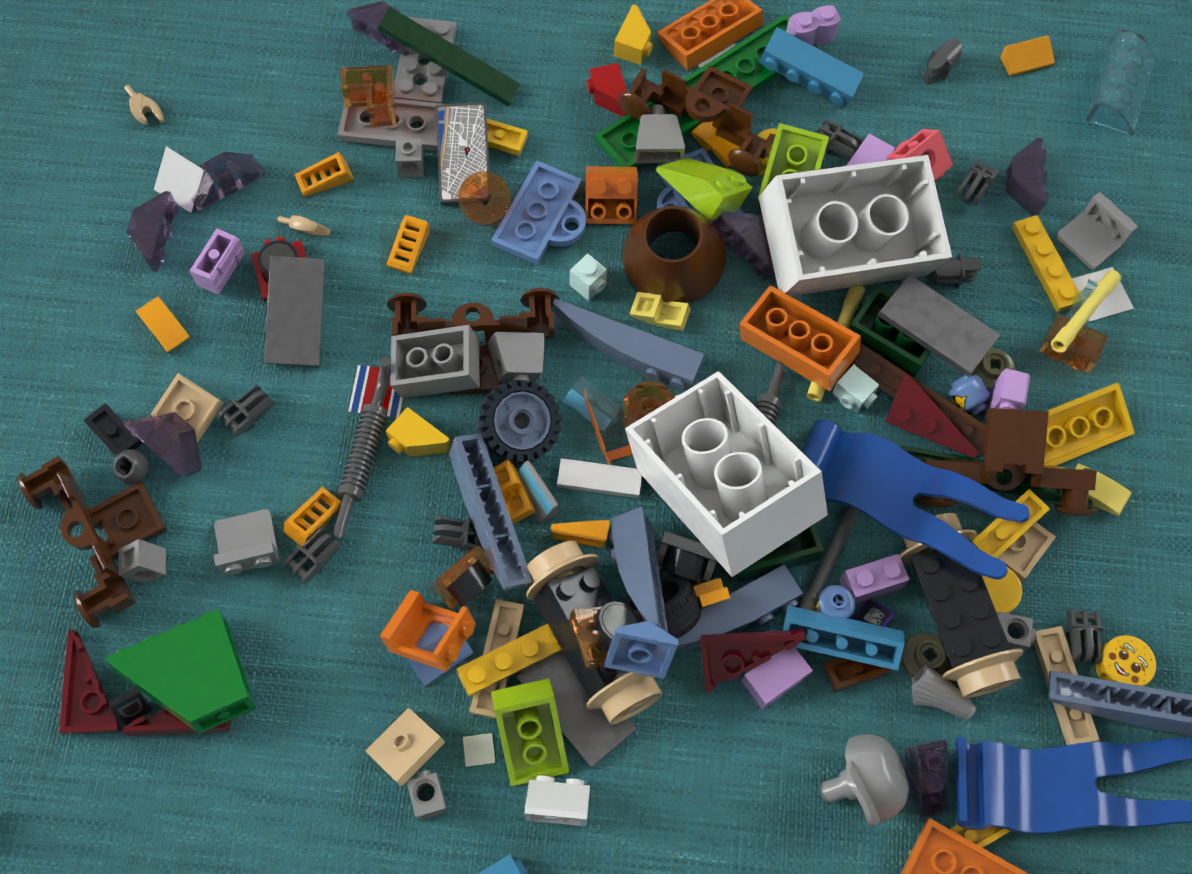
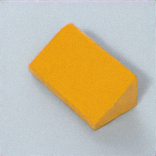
(1027, 56)

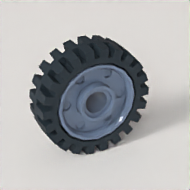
(540, 416)

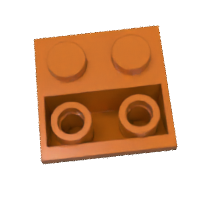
(611, 195)

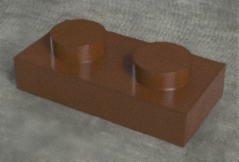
(849, 673)

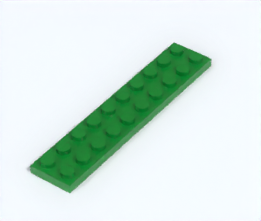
(739, 62)

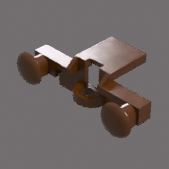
(714, 99)
(538, 320)
(1018, 444)
(124, 518)

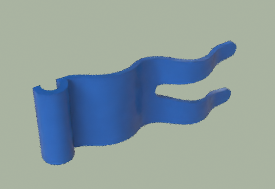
(884, 481)
(1057, 788)

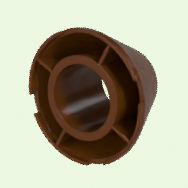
(678, 279)

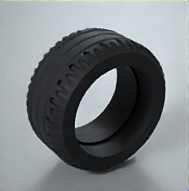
(680, 605)

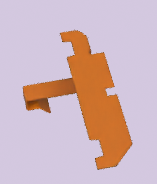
(611, 455)

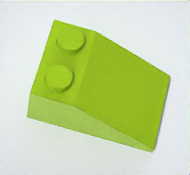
(793, 152)
(706, 186)
(530, 731)

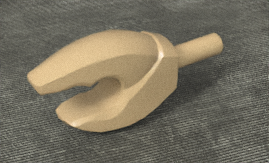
(141, 104)
(305, 225)

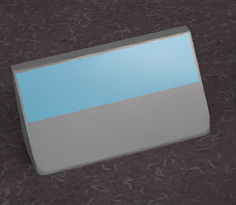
(541, 497)

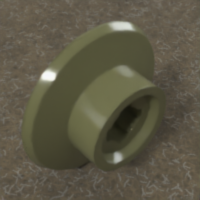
(990, 375)
(913, 650)

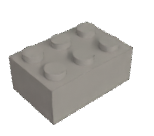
(435, 361)

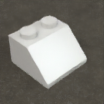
(557, 802)

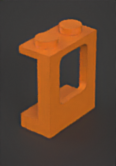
(413, 620)

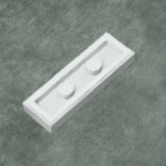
(599, 478)

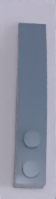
(632, 347)
(488, 510)
(638, 563)
(746, 607)
(1123, 702)

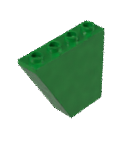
(190, 672)

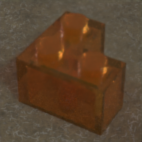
(371, 88)

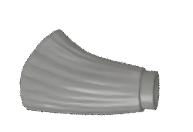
(934, 691)

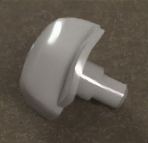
(872, 776)

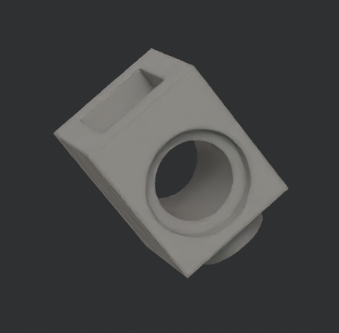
(409, 158)
(142, 561)
(1024, 628)
(432, 807)

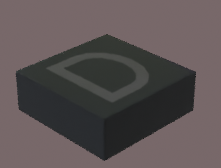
(130, 705)

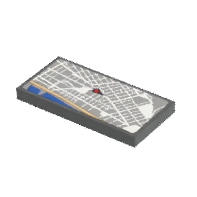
(461, 147)

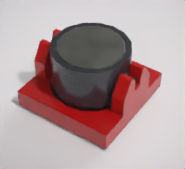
(261, 259)

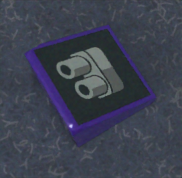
(874, 614)

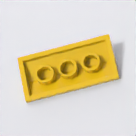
(1086, 424)

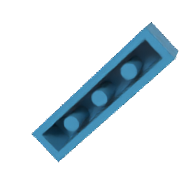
(811, 68)
(846, 638)

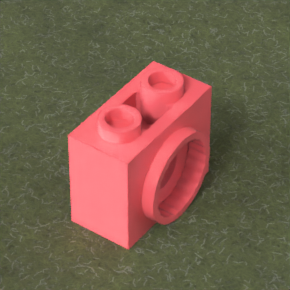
(926, 143)

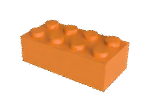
(800, 337)

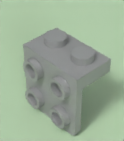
(1097, 231)
(245, 542)

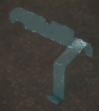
(1081, 298)

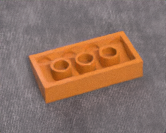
(710, 30)

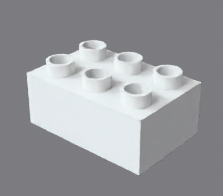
(854, 225)
(727, 472)

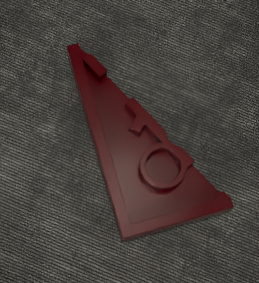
(920, 415)
(733, 653)
(83, 701)
(165, 724)

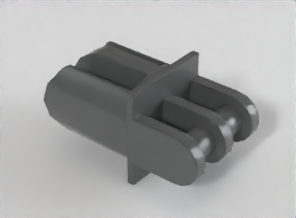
(942, 60)
(840, 140)
(980, 178)
(956, 271)
(248, 406)
(454, 533)
(315, 551)
(1084, 638)

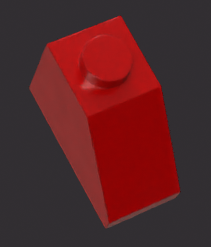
(606, 85)

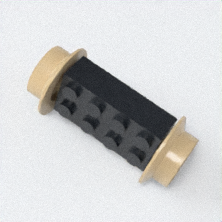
(568, 581)
(964, 618)

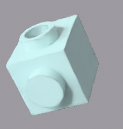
(588, 277)
(856, 390)

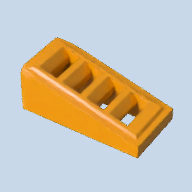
(327, 182)
(414, 229)
(301, 530)
(585, 533)

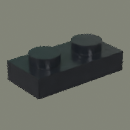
(111, 430)

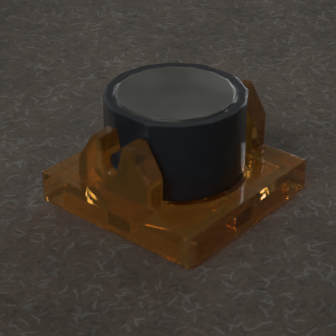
(464, 579)
(597, 628)

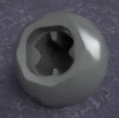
(130, 466)

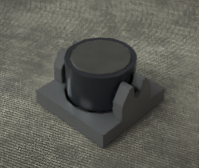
(685, 558)

